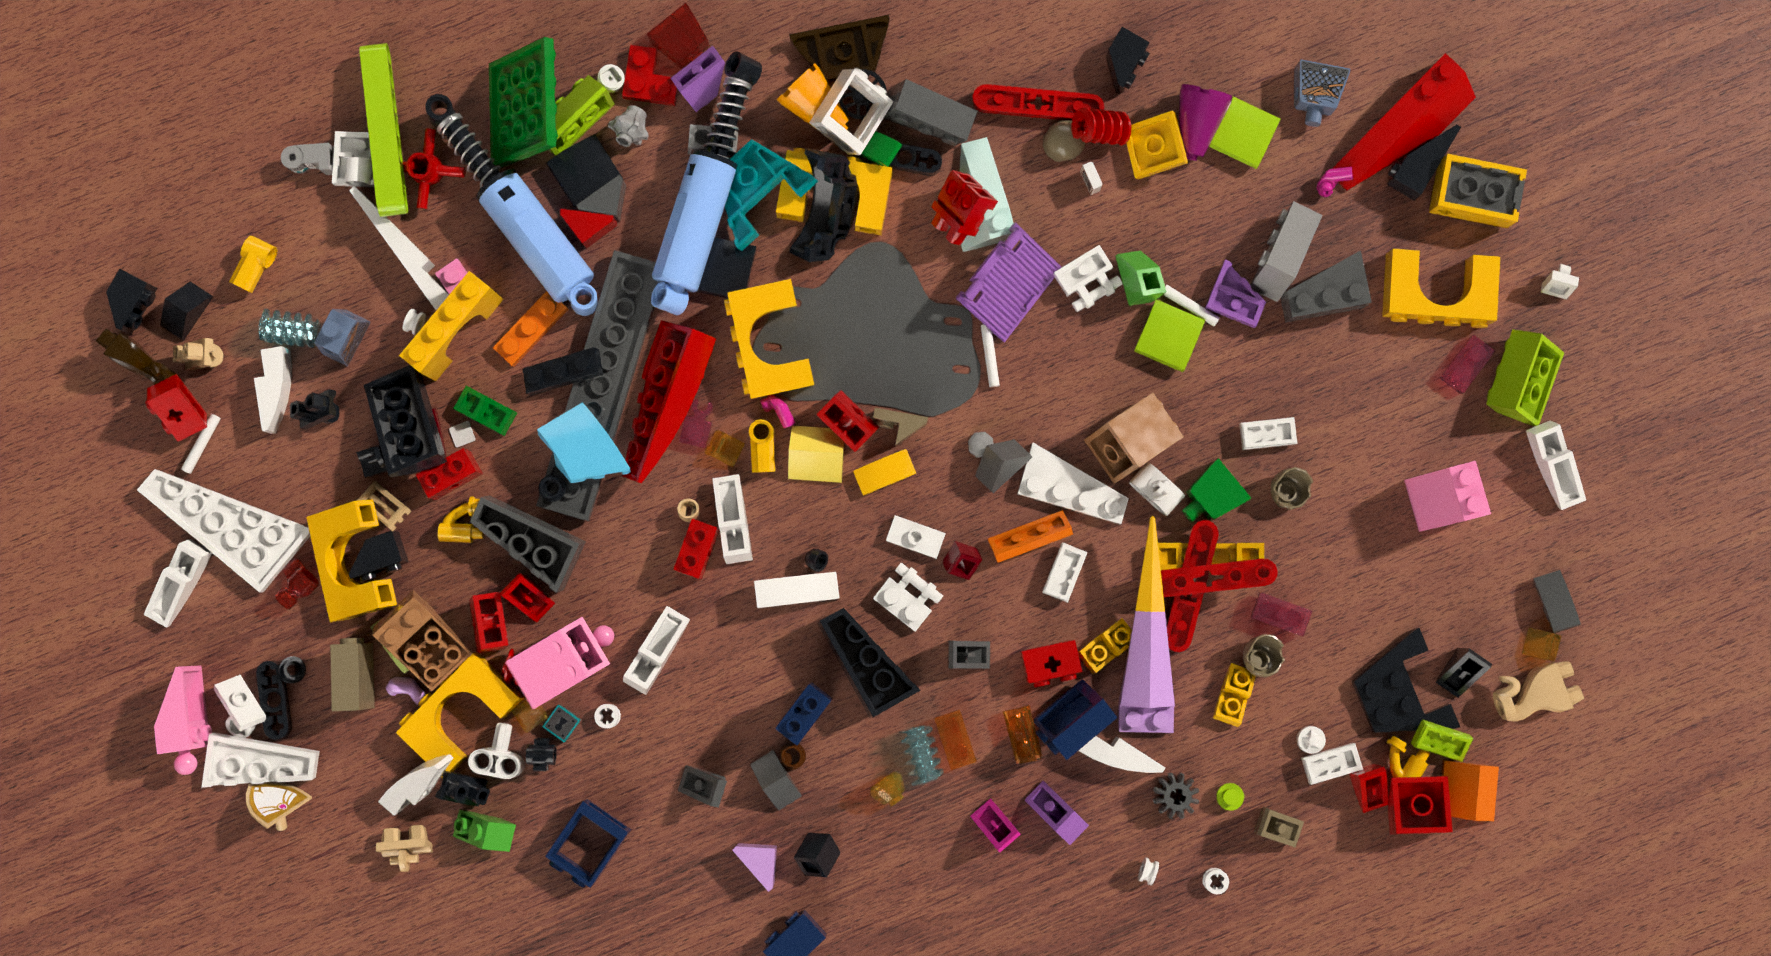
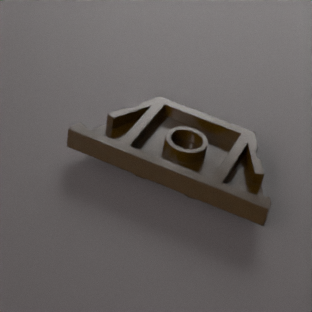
(843, 46)

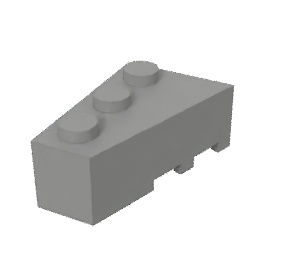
(1285, 251)

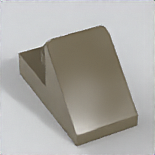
(908, 423)
(1278, 827)

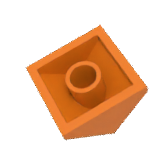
(1471, 790)

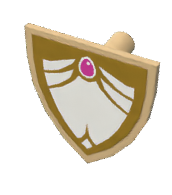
(273, 801)

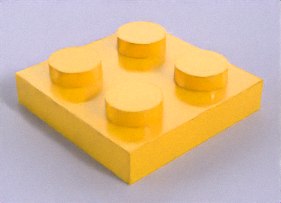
(1156, 145)

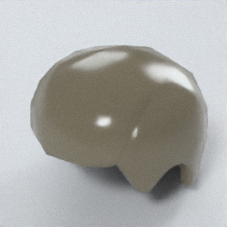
(1060, 144)
(1291, 488)
(1263, 655)

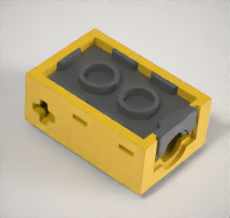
(1478, 191)

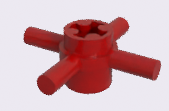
(434, 166)

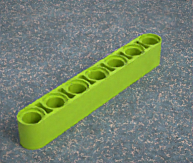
(383, 130)

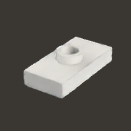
(1268, 433)
(915, 537)
(1064, 572)
(239, 703)
(1332, 763)

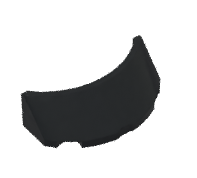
(831, 207)

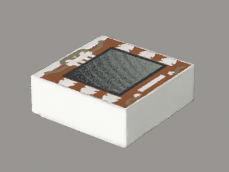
(1091, 178)

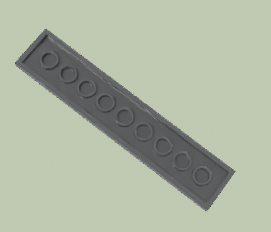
(619, 335)

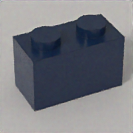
(797, 938)

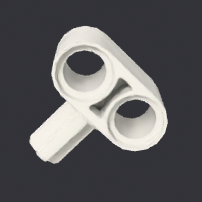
(1157, 489)
(497, 755)

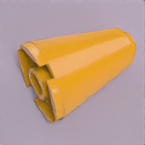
(807, 95)

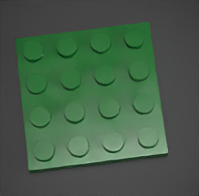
(522, 103)

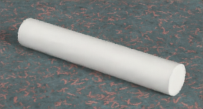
(1191, 306)
(990, 357)
(200, 444)

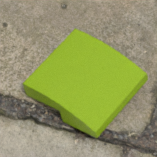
(1245, 133)
(1169, 335)

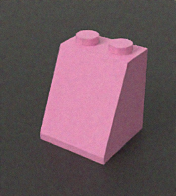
(1447, 496)

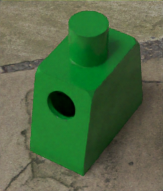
(1214, 493)

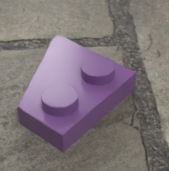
(1235, 298)

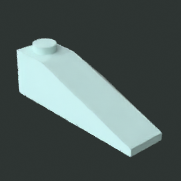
(979, 162)

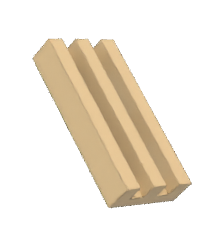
(395, 516)

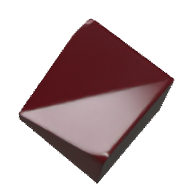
(962, 560)

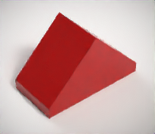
(588, 226)
(527, 597)
(1370, 787)

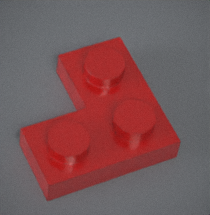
(642, 83)

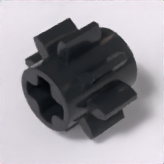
(541, 754)

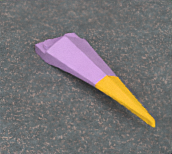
(1147, 684)

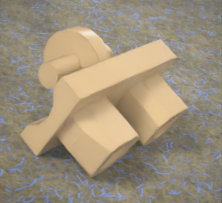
(198, 354)
(402, 849)

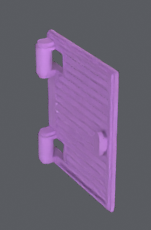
(1008, 281)

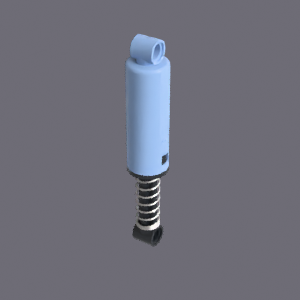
(702, 195)
(518, 214)

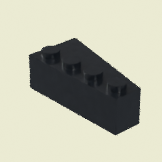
(869, 670)

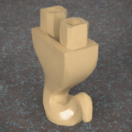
(1540, 691)

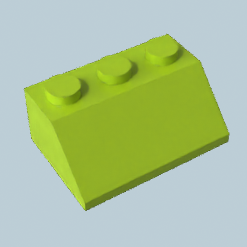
(580, 111)
(1525, 377)

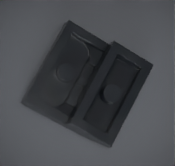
(582, 169)
(727, 268)

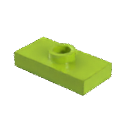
(1442, 740)

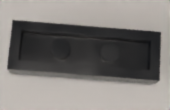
(562, 371)

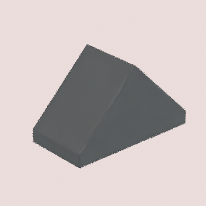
(607, 199)
(1001, 463)
(969, 654)
(775, 780)

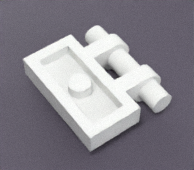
(1083, 271)
(902, 603)

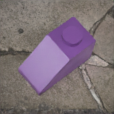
(701, 79)
(1056, 812)

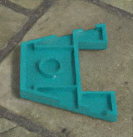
(756, 175)

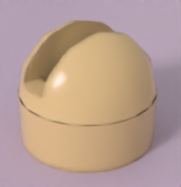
(682, 509)

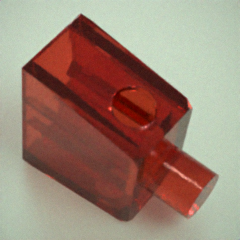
(679, 37)

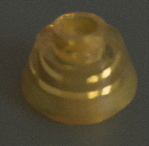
(888, 789)

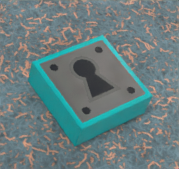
(561, 723)

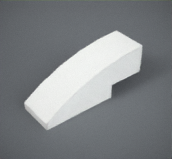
(273, 387)
(1556, 464)
(732, 519)
(177, 582)
(796, 589)
(656, 650)
(1120, 755)
(415, 784)

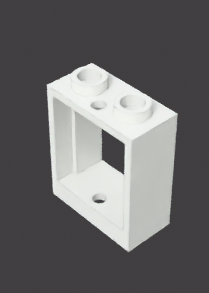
(833, 130)

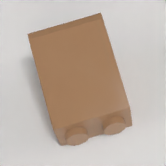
(1133, 438)

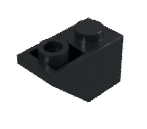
(1124, 56)
(129, 299)
(379, 554)

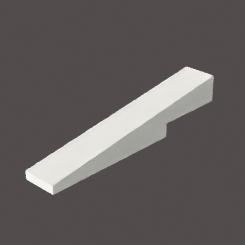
(410, 256)

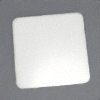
(462, 434)

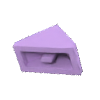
(759, 860)

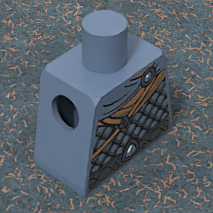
(1318, 89)
(341, 335)

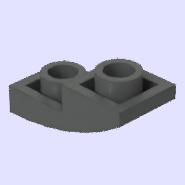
(1556, 601)

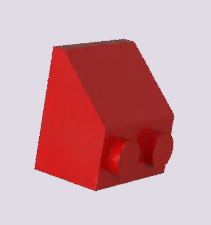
(1419, 805)

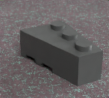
(930, 112)
(1329, 292)

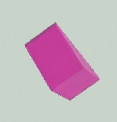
(995, 825)

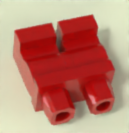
(961, 206)

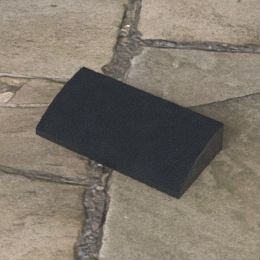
(405, 422)

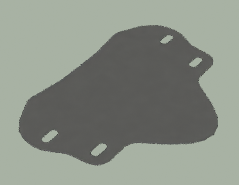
(875, 338)

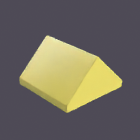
(815, 455)

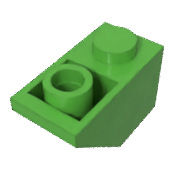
(1140, 278)
(484, 831)

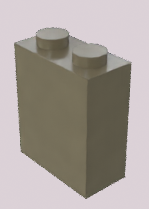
(352, 675)

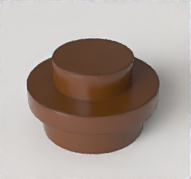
(792, 756)

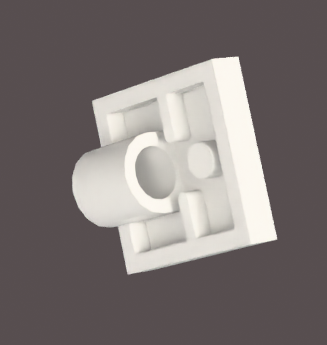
(352, 160)

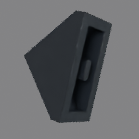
(184, 309)
(1462, 671)

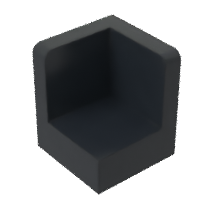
(817, 854)

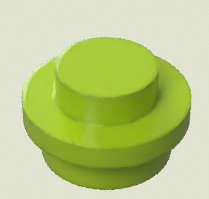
(1230, 796)

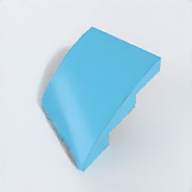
(582, 446)

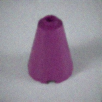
(1200, 117)

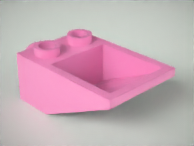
(557, 663)
(183, 718)

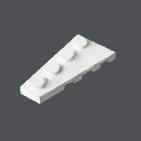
(1065, 486)
(244, 760)

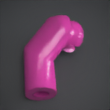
(1331, 178)
(781, 409)

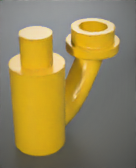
(455, 532)
(1415, 765)

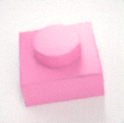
(451, 275)

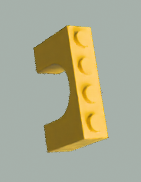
(872, 185)
(1406, 301)
(746, 308)
(429, 346)
(329, 536)
(424, 728)

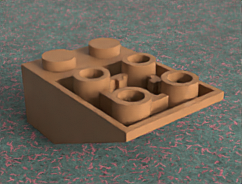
(421, 640)

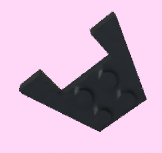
(1389, 693)

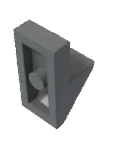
(702, 785)

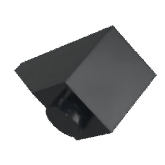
(1418, 167)

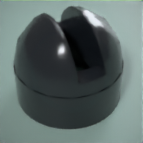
(816, 559)

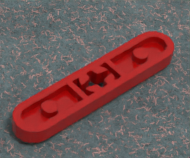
(1010, 101)
(1235, 576)
(1185, 612)

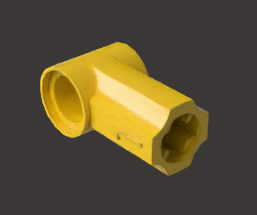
(256, 257)
(762, 450)

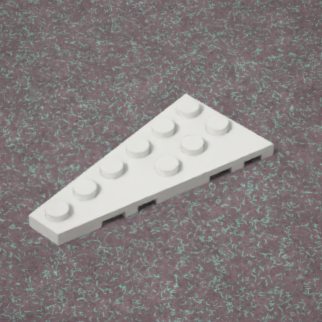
(239, 534)

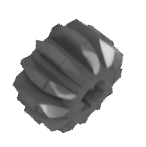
(1168, 802)

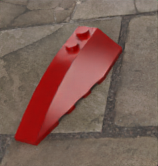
(1412, 121)
(671, 382)

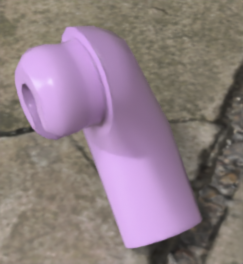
(405, 685)

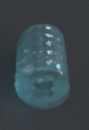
(287, 329)
(921, 754)

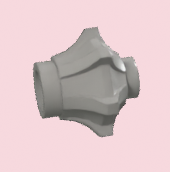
(630, 126)

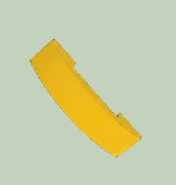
(1173, 554)

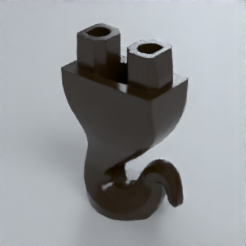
(133, 356)

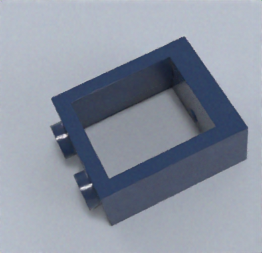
(1073, 720)
(798, 723)
(604, 820)

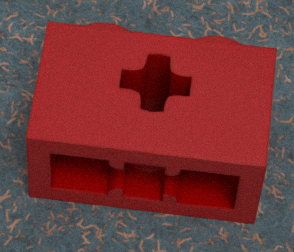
(176, 408)
(847, 420)
(447, 477)
(696, 549)
(488, 622)
(1064, 652)

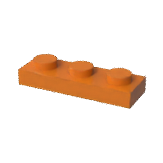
(530, 329)
(1030, 536)

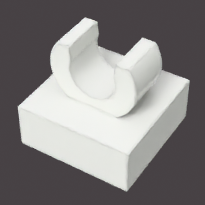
(1560, 283)

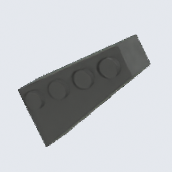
(536, 544)

